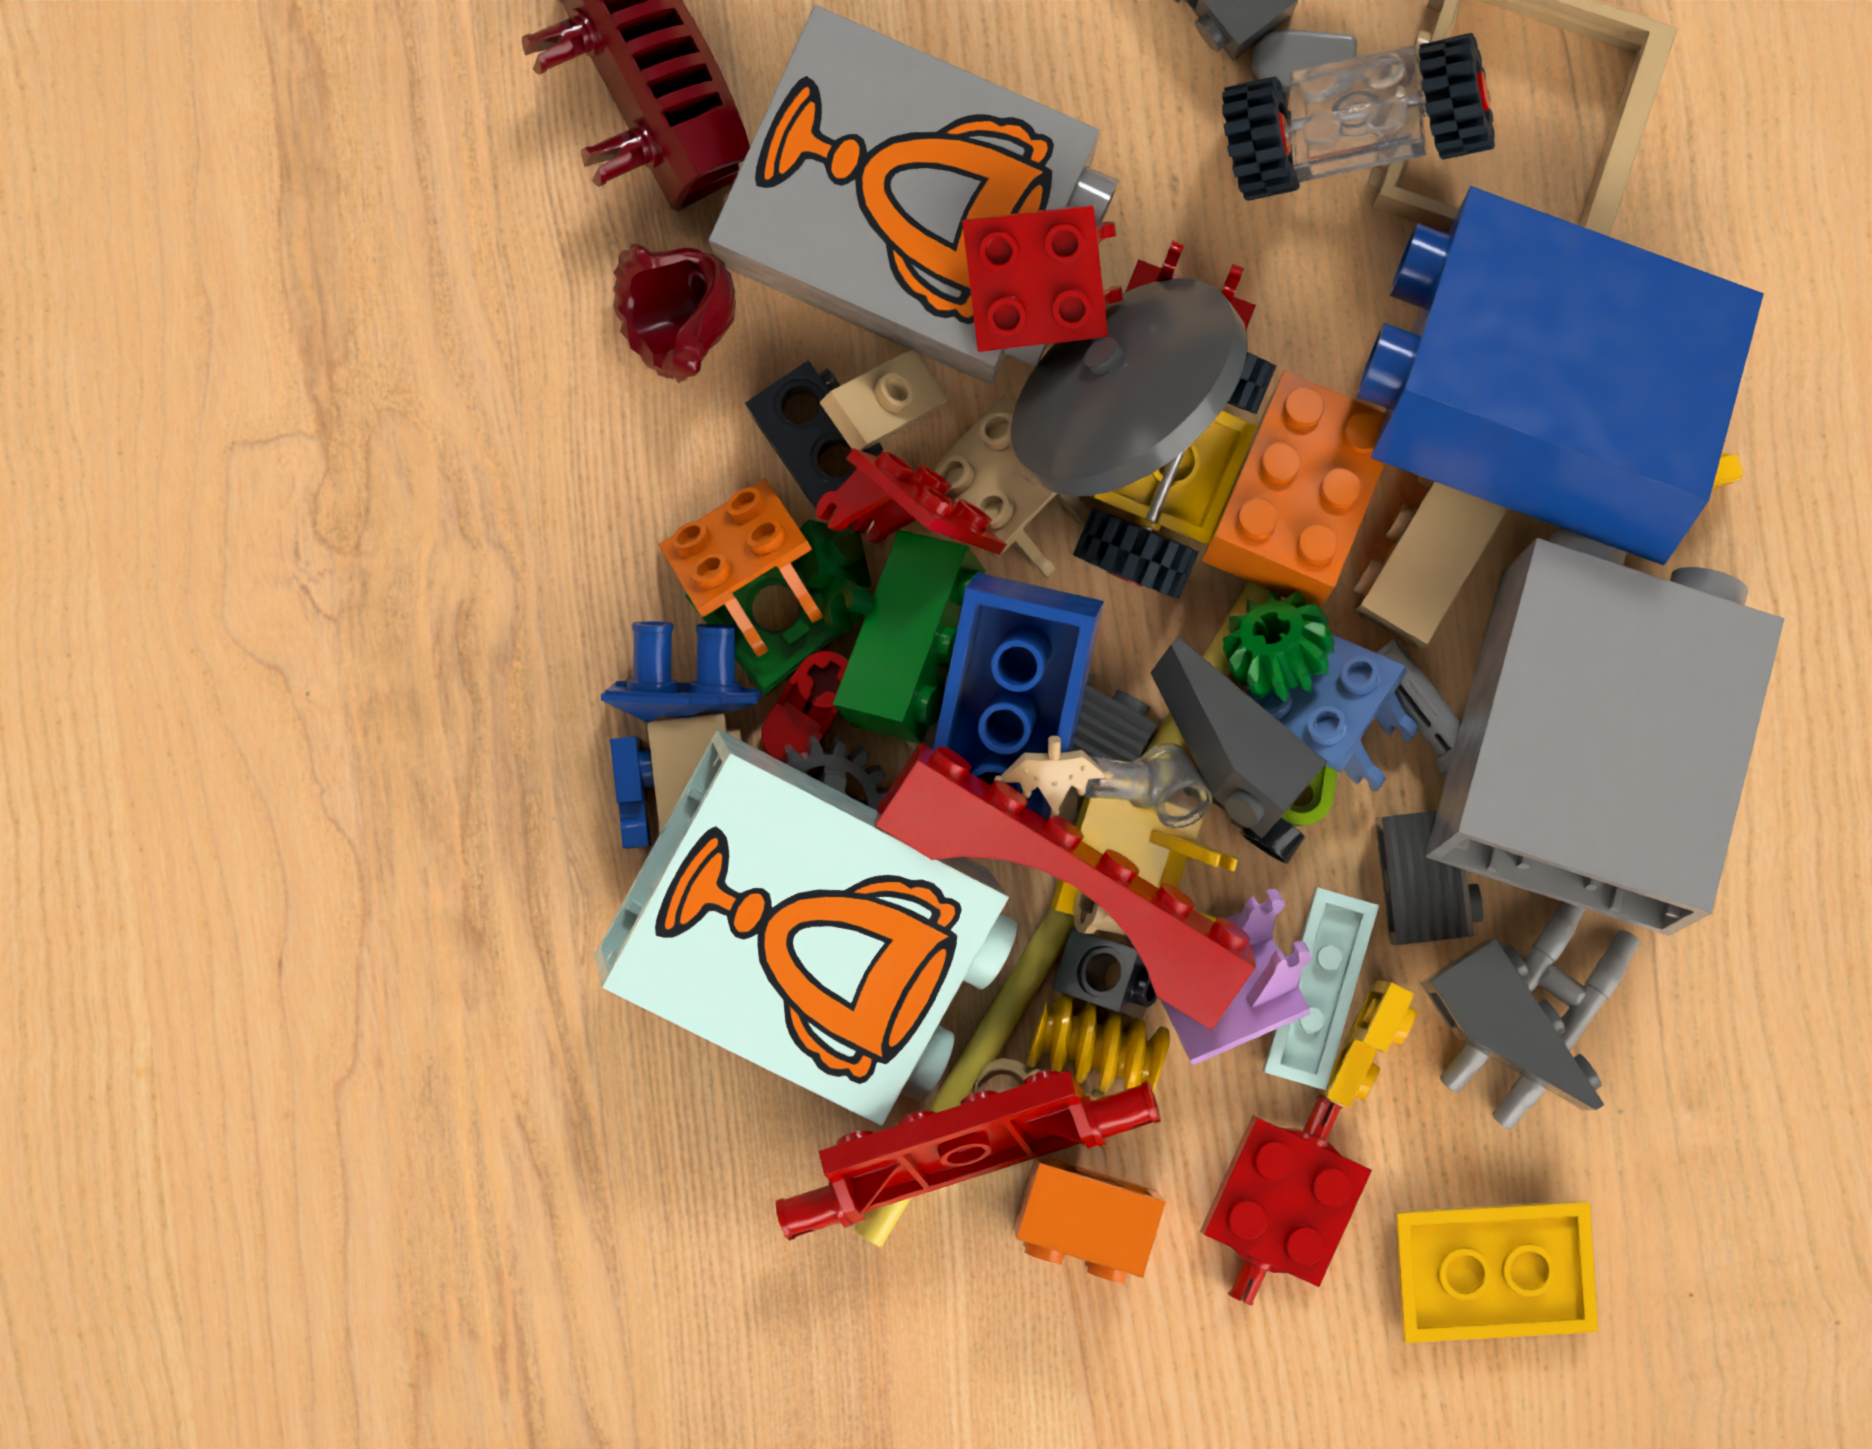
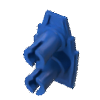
(656, 695)

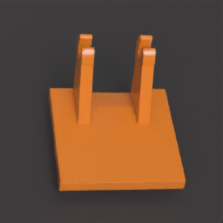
(734, 548)

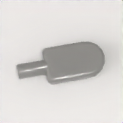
(1296, 50)

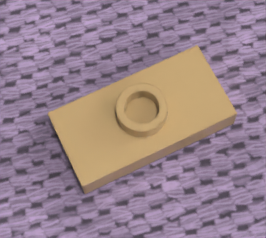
(884, 400)

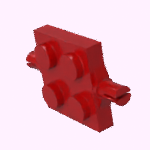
(1285, 1201)

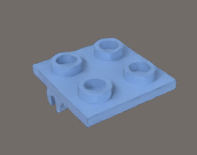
(1343, 707)

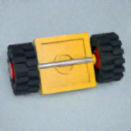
(1180, 496)

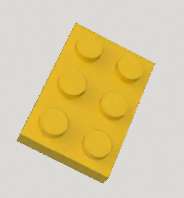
(1496, 1271)

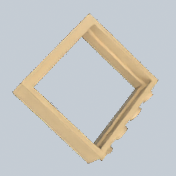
(1590, 18)

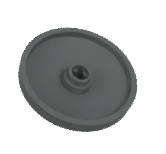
(1132, 400)

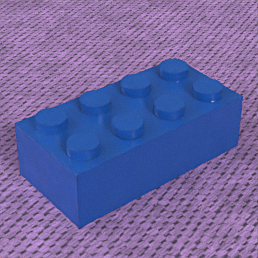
(1016, 675)

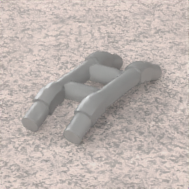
(1582, 1003)

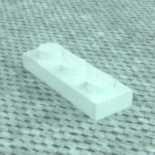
(1337, 938)

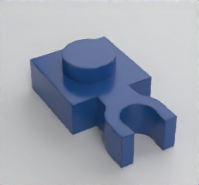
(632, 776)

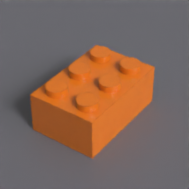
(1299, 492)

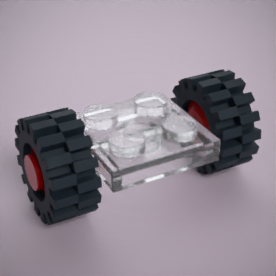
(1358, 115)

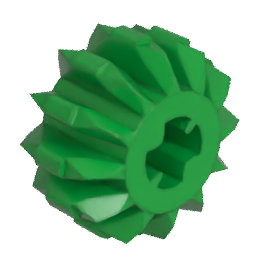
(1278, 645)

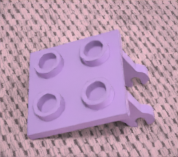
(1266, 999)

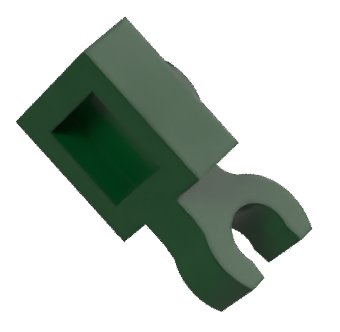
(839, 570)

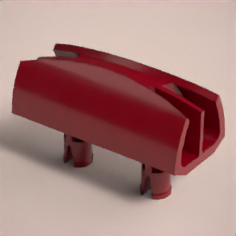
(664, 88)

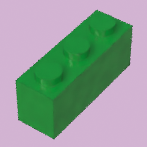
(907, 638)

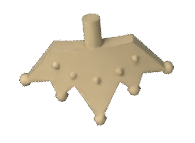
(1053, 773)

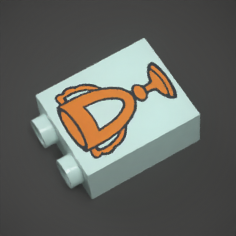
(804, 933)

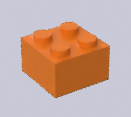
(1088, 1218)

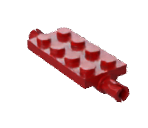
(961, 1144)

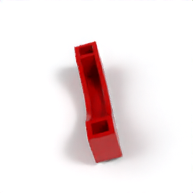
(955, 814)

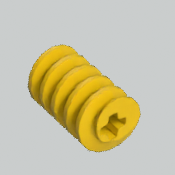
(1098, 1045)

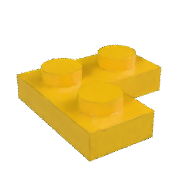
(1380, 1021)

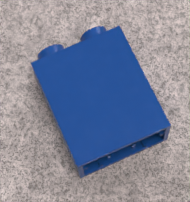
(1561, 373)

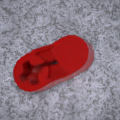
(813, 682)

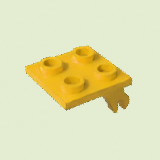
(1144, 840)

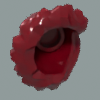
(673, 306)

